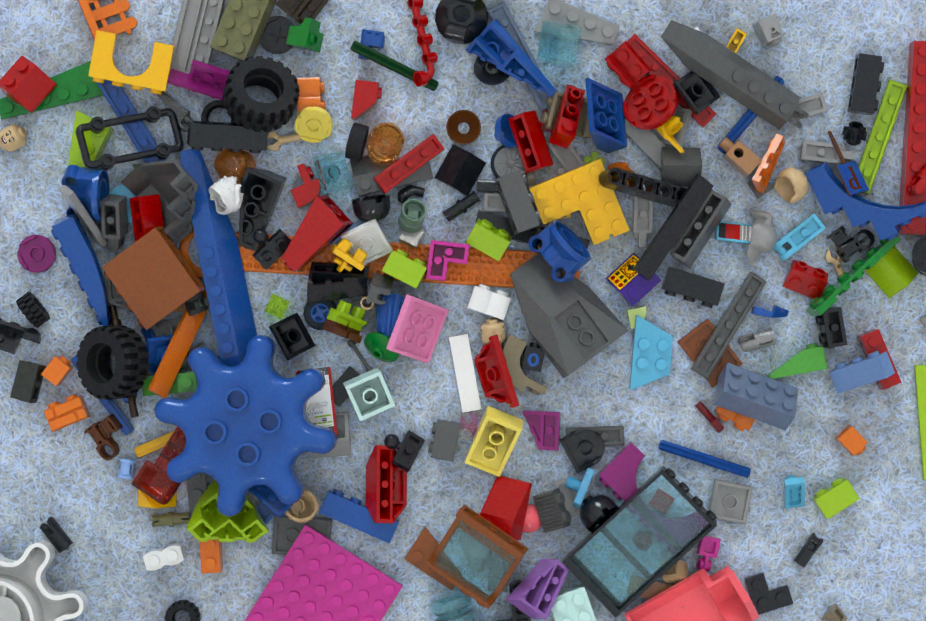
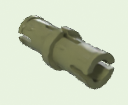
(170, 519)

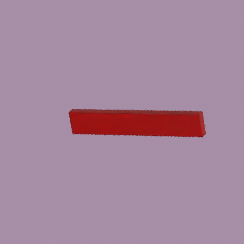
(659, 68)

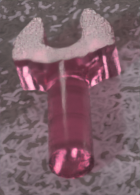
(471, 426)

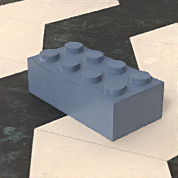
(756, 396)

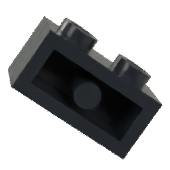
(831, 328)

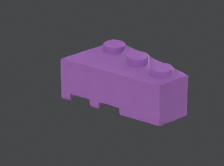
(539, 589)

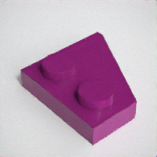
(544, 428)

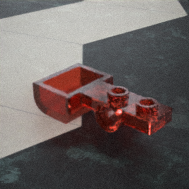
(153, 477)

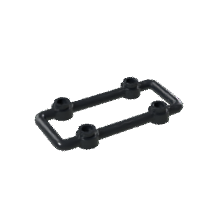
(107, 161)

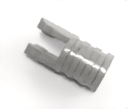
(757, 340)

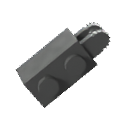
(114, 220)

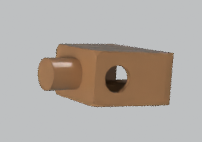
(747, 161)

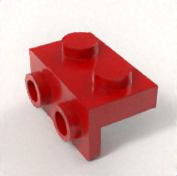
(806, 279)

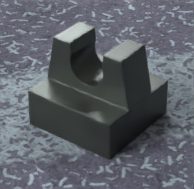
(197, 304)

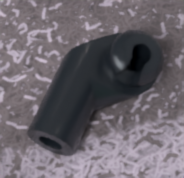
(408, 191)

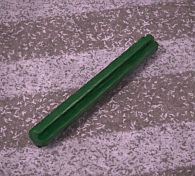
(389, 63)

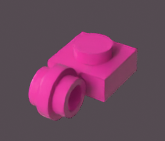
(708, 548)

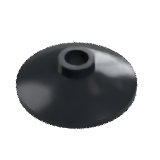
(483, 73)

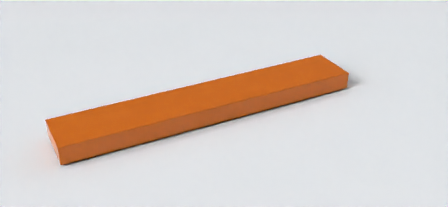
(176, 353)

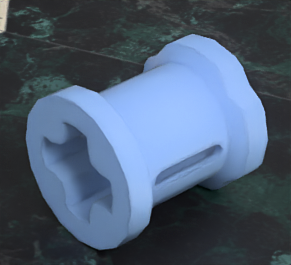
(126, 468)

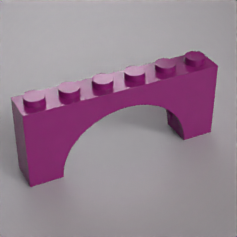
(622, 471)

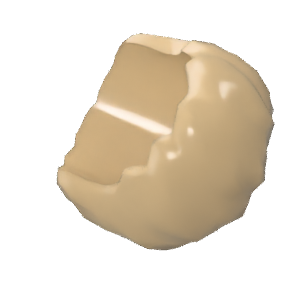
(791, 185)
(304, 508)

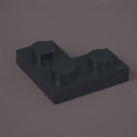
(765, 599)

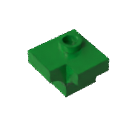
(306, 35)

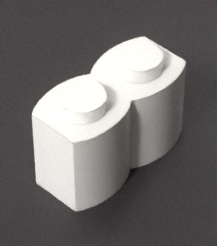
(489, 302)
(160, 557)

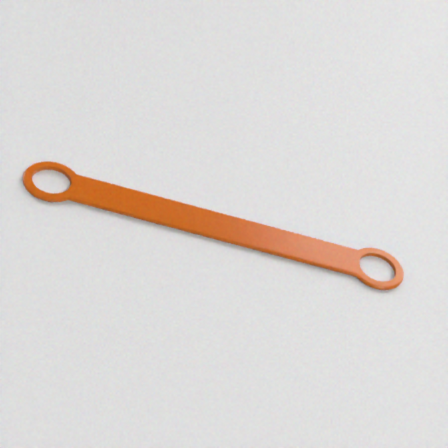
(479, 267)

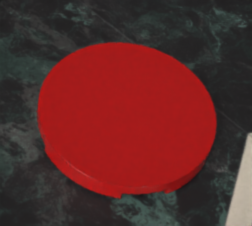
(650, 102)

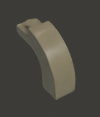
(512, 352)

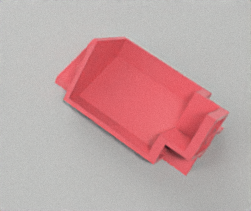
(703, 598)

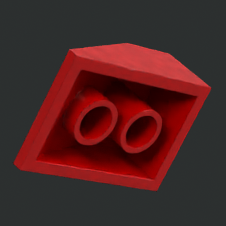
(507, 505)

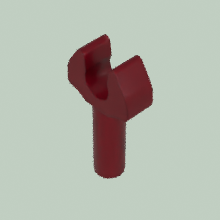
(715, 423)

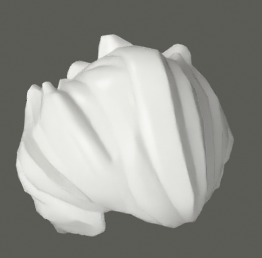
(226, 195)

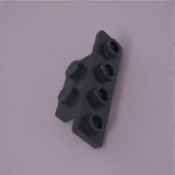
(12, 333)

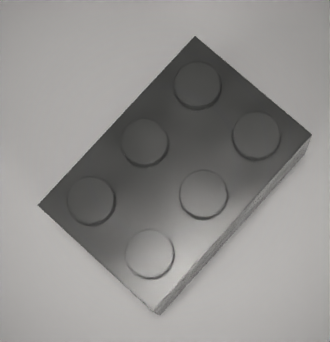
(518, 202)

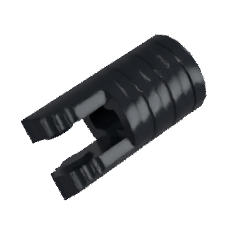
(56, 535)

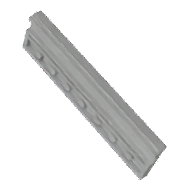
(195, 32)

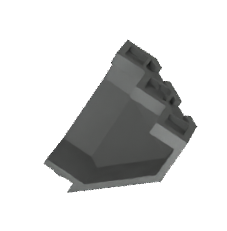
(175, 190)

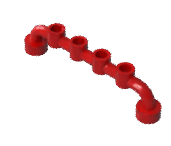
(419, 21)

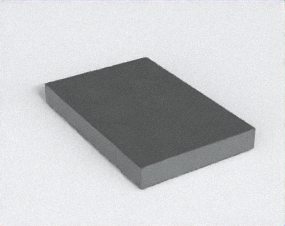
(287, 531)

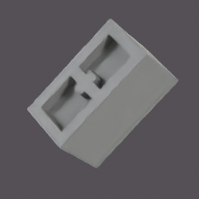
(769, 31)

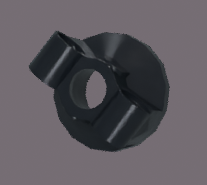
(464, 31)

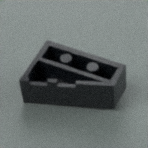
(329, 284)

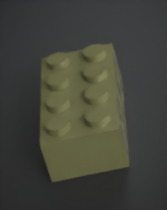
(242, 27)

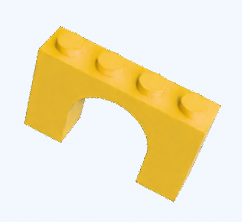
(103, 66)

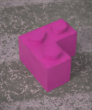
(441, 254)

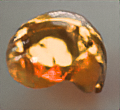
(385, 143)
(233, 163)

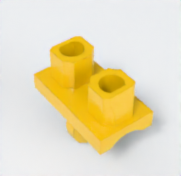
(341, 250)

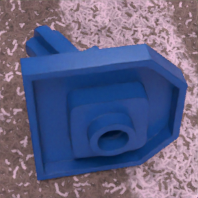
(155, 347)

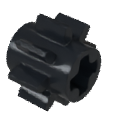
(854, 133)

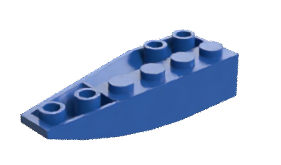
(84, 264)

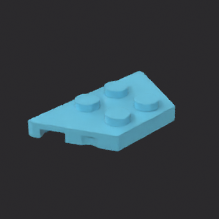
(650, 353)

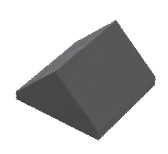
(680, 167)

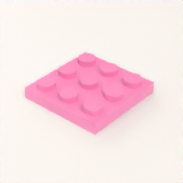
(417, 329)

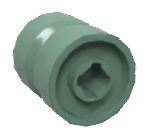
(412, 215)

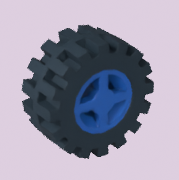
(317, 312)

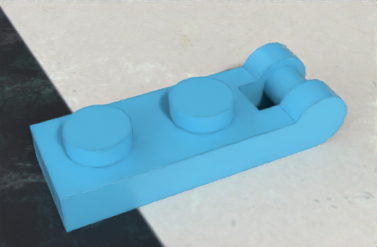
(799, 236)

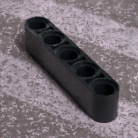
(635, 187)

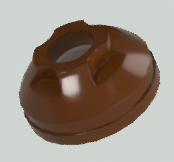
(459, 117)

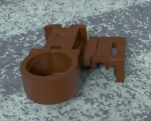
(100, 435)

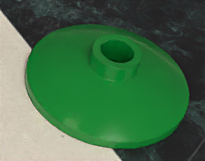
(376, 345)

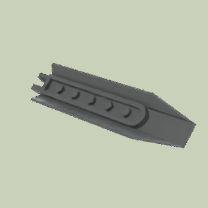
(733, 75)

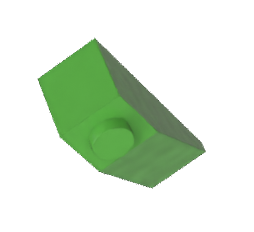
(803, 361)
(183, 383)

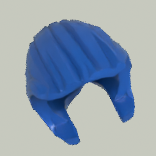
(388, 313)

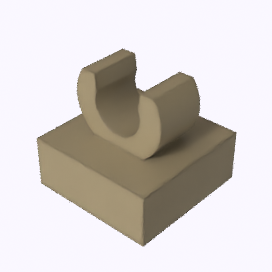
(834, 613)

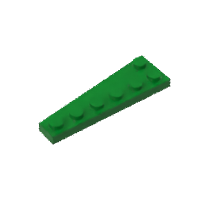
(71, 87)
(873, 255)

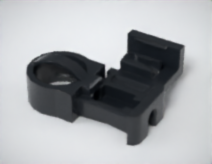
(850, 246)

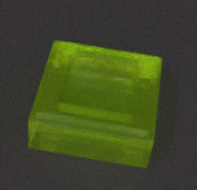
(277, 306)

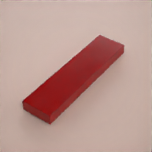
(408, 163)

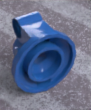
(90, 187)
(561, 250)

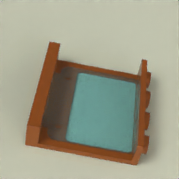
(476, 557)

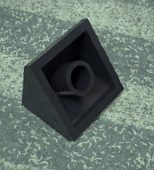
(696, 91)
(460, 170)
(292, 336)

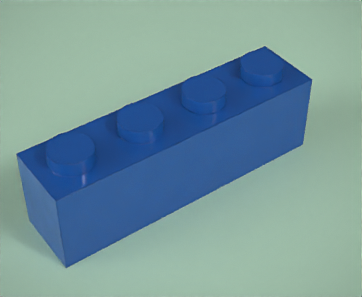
(355, 515)

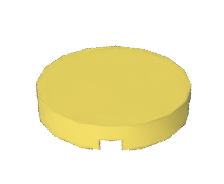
(313, 124)

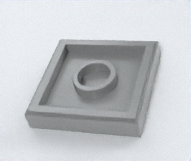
(730, 501)

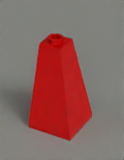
(317, 231)

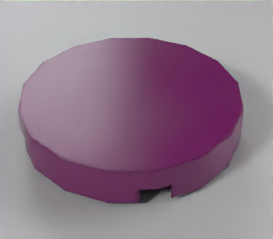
(40, 249)

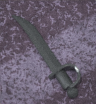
(184, 116)

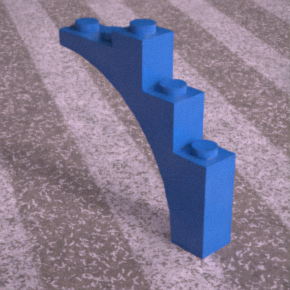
(884, 218)

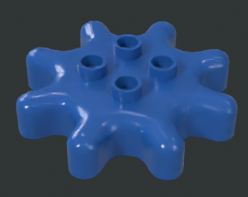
(245, 425)

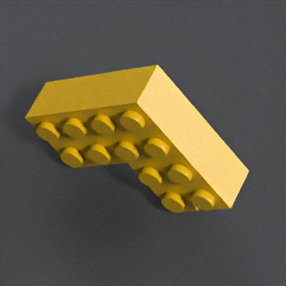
(581, 192)

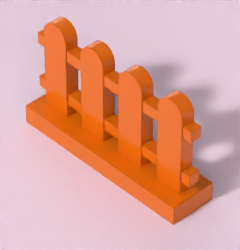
(106, 12)

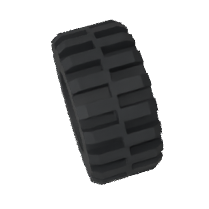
(266, 74)
(95, 365)

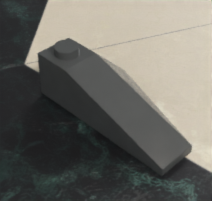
(366, 170)

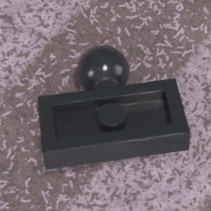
(271, 248)
(407, 449)

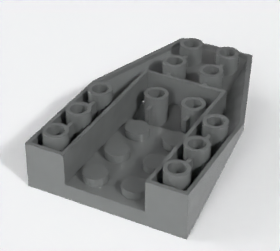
(563, 317)

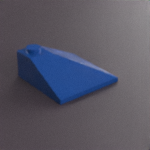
(605, 117)

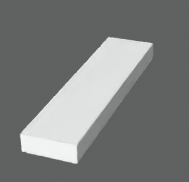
(465, 373)

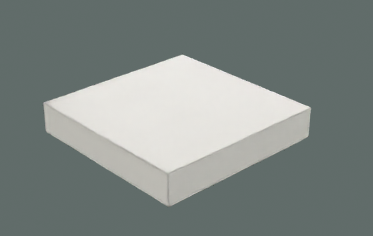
(370, 239)

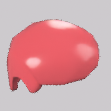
(532, 520)

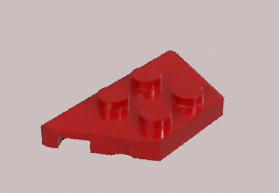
(495, 374)

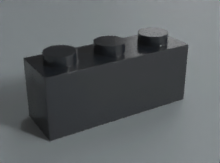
(865, 84)
(692, 287)

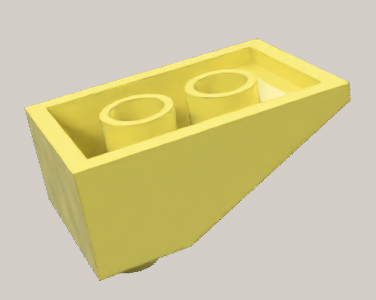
(494, 441)

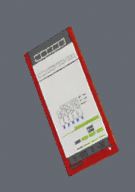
(321, 406)

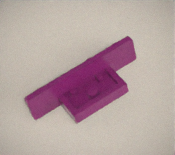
(201, 79)

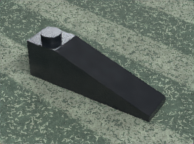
(260, 196)

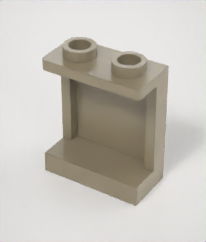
(552, 108)

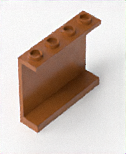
(152, 277)

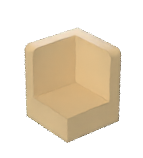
(676, 573)

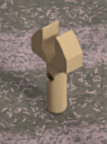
(281, 140)
(837, 263)

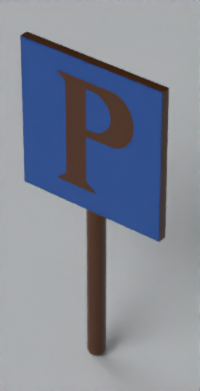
(849, 173)

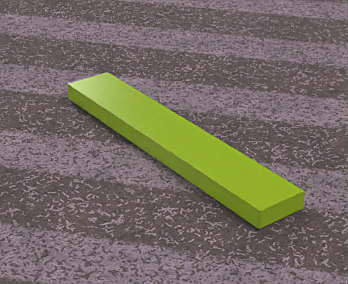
(881, 131)
(920, 385)

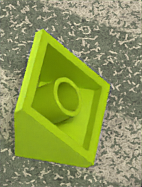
(892, 272)

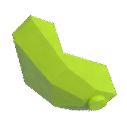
(210, 524)

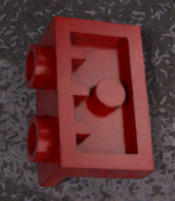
(627, 64)

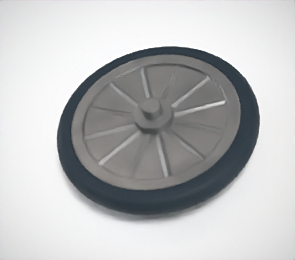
(506, 161)

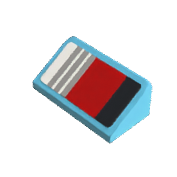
(733, 232)

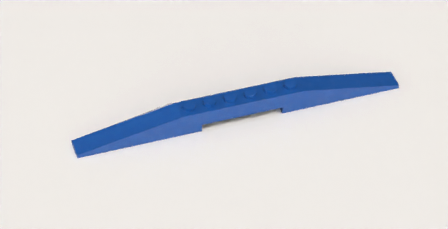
(220, 267)

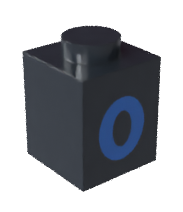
(533, 357)

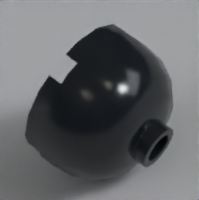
(371, 207)
(596, 510)

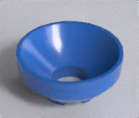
(503, 125)

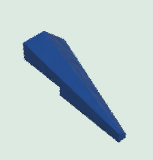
(502, 51)

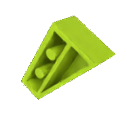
(95, 142)

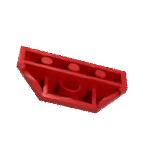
(385, 486)

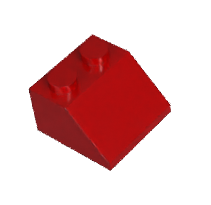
(26, 84)

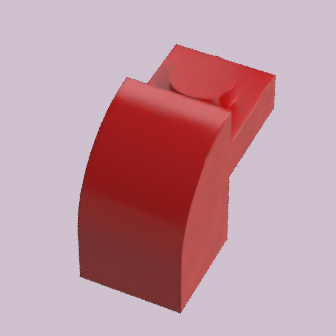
(309, 190)

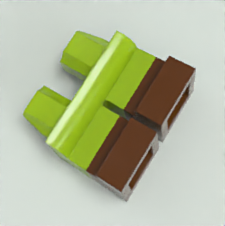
(343, 324)

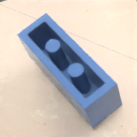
(861, 371)

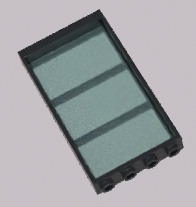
(640, 541)

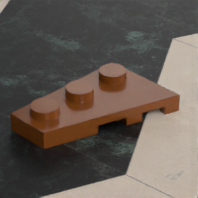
(421, 552)

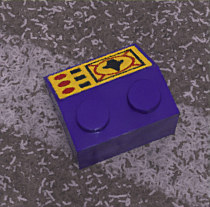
(629, 282)

